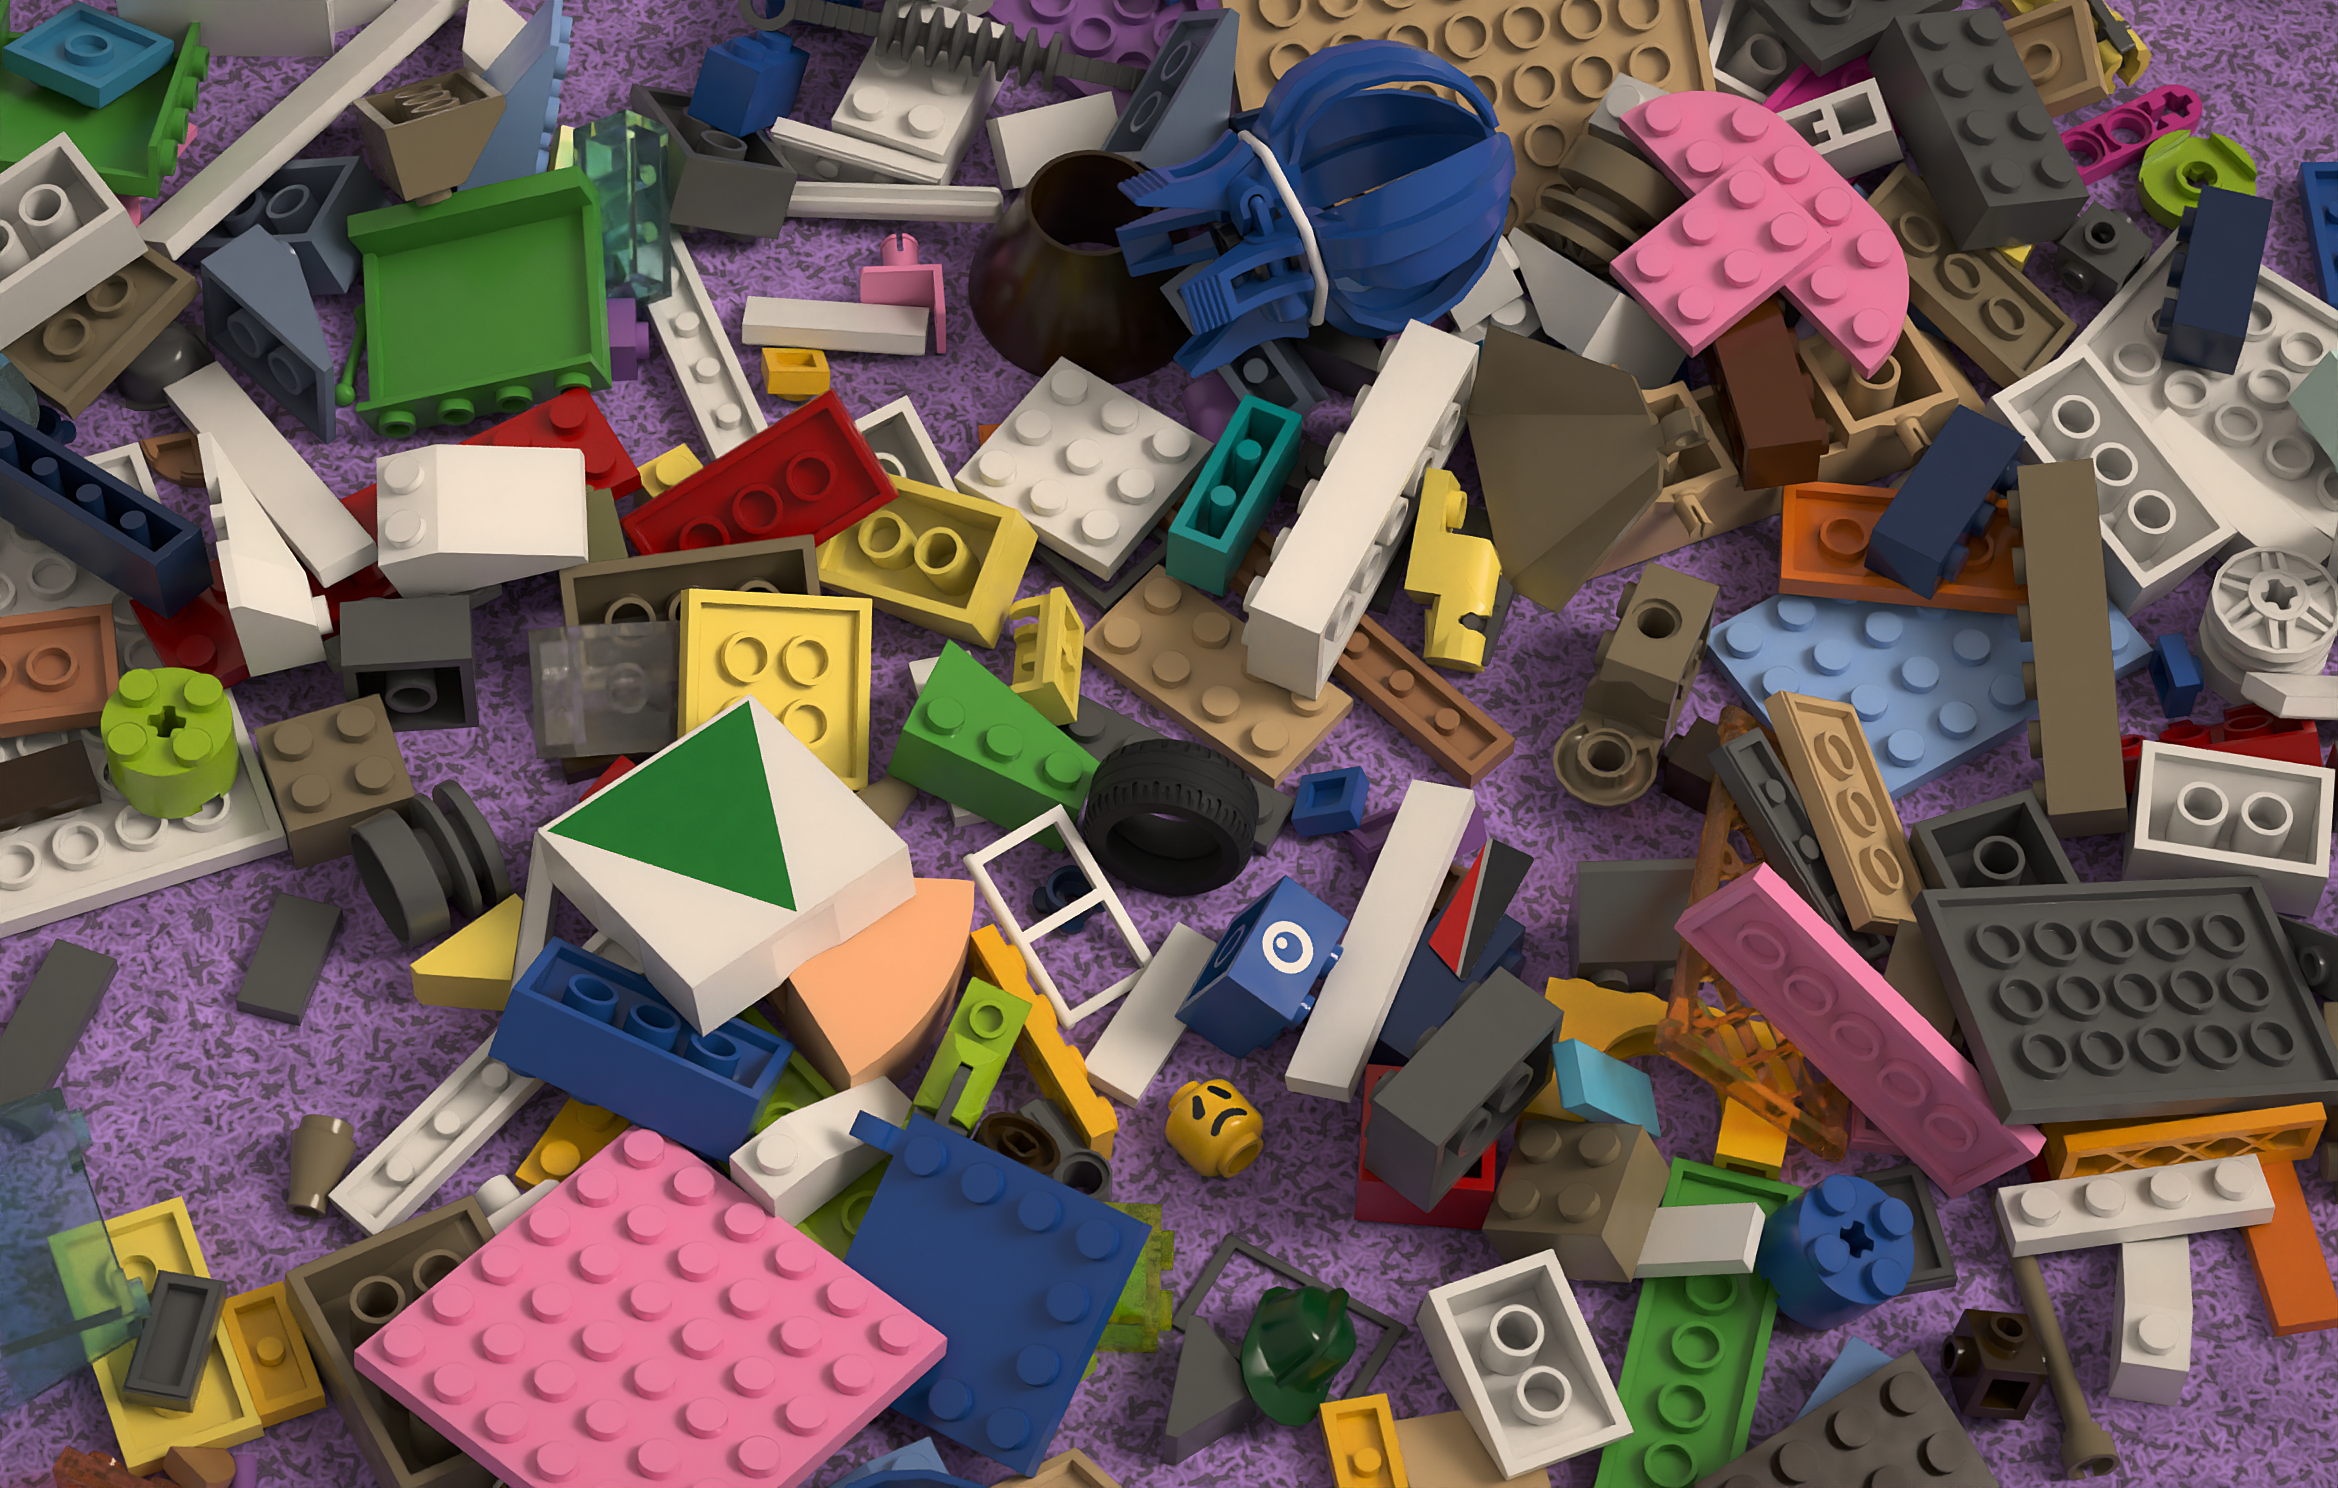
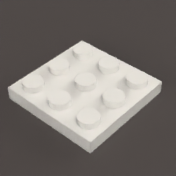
(1086, 467)

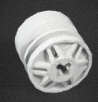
(2266, 616)

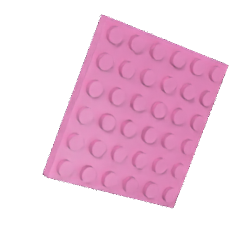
(650, 1337)

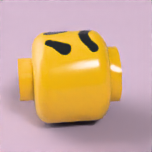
(1214, 1128)

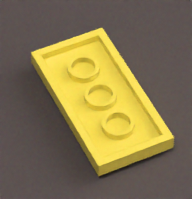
(224, 1411)

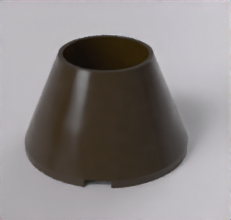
(1057, 301)

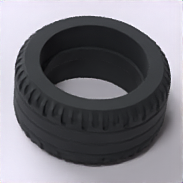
(1180, 782)

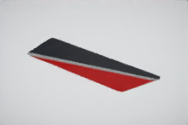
(1479, 905)

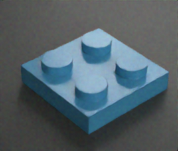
(88, 55)

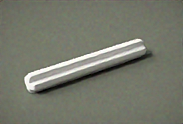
(896, 202)

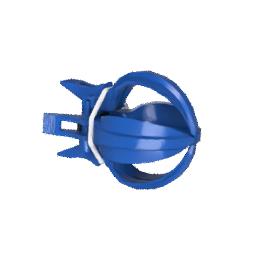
(1313, 147)

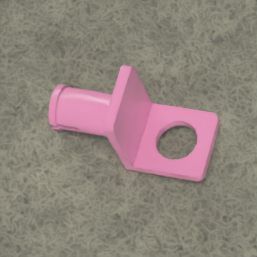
(906, 283)

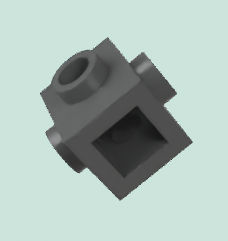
(2101, 252)

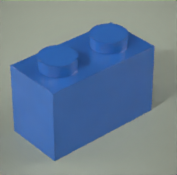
(749, 82)

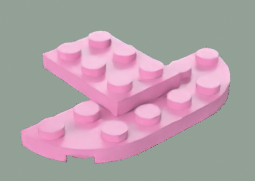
(1757, 223)

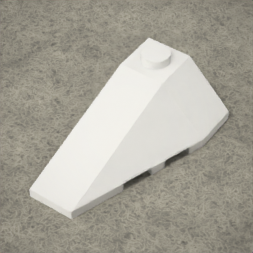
(263, 581)

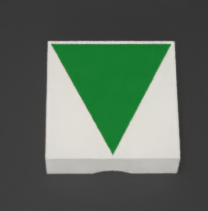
(727, 863)

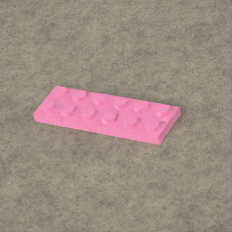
(1856, 1030)

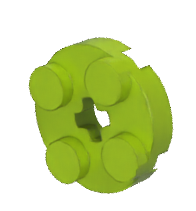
(2177, 156)

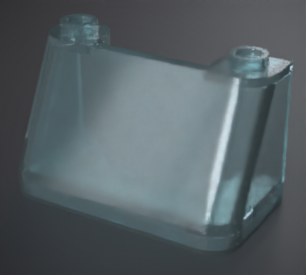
(58, 1268)

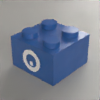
(1264, 969)

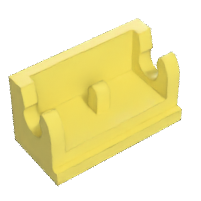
(1049, 655)

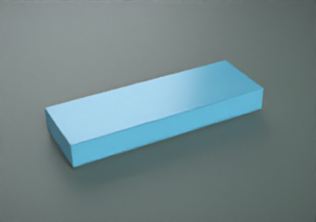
(1603, 1087)

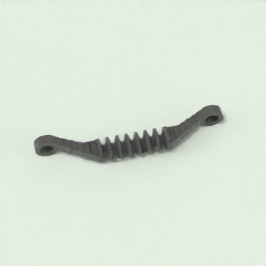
(955, 41)

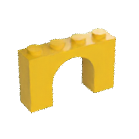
(1627, 1028)

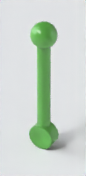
(343, 391)

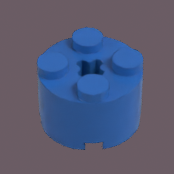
(1837, 1251)

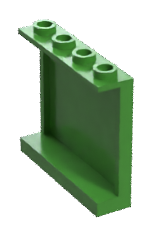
(126, 141)
(483, 301)

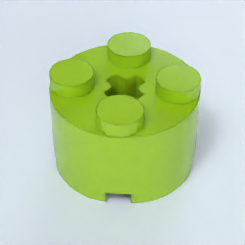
(170, 741)

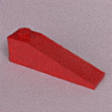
(2246, 732)

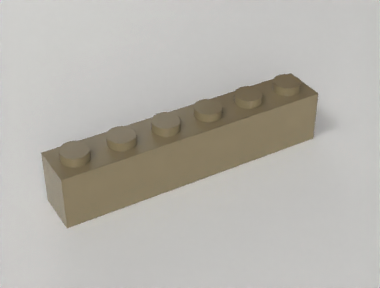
(2070, 647)

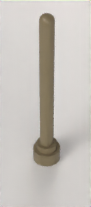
(2083, 1440)

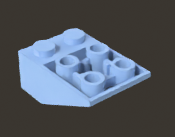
(530, 80)

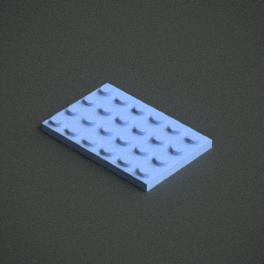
(1921, 678)

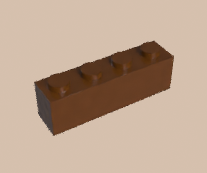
(1766, 400)

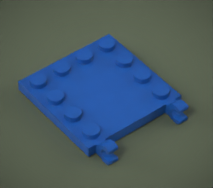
(1002, 1269)

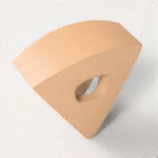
(883, 992)

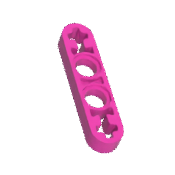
(2137, 115)

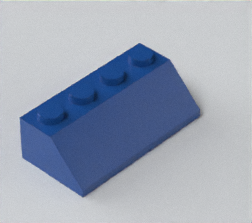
(630, 1051)

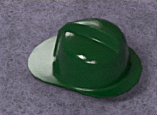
(1296, 1351)

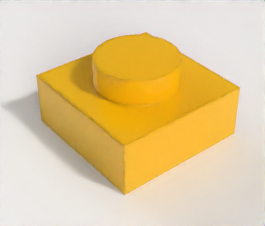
(794, 372)

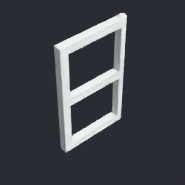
(1101, 893)

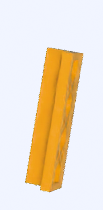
(2154, 1141)

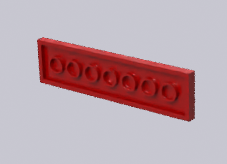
(203, 631)

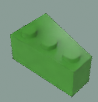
(990, 750)

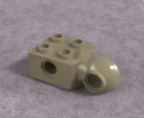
(1637, 688)

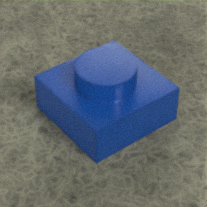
(2175, 675)
(1330, 801)

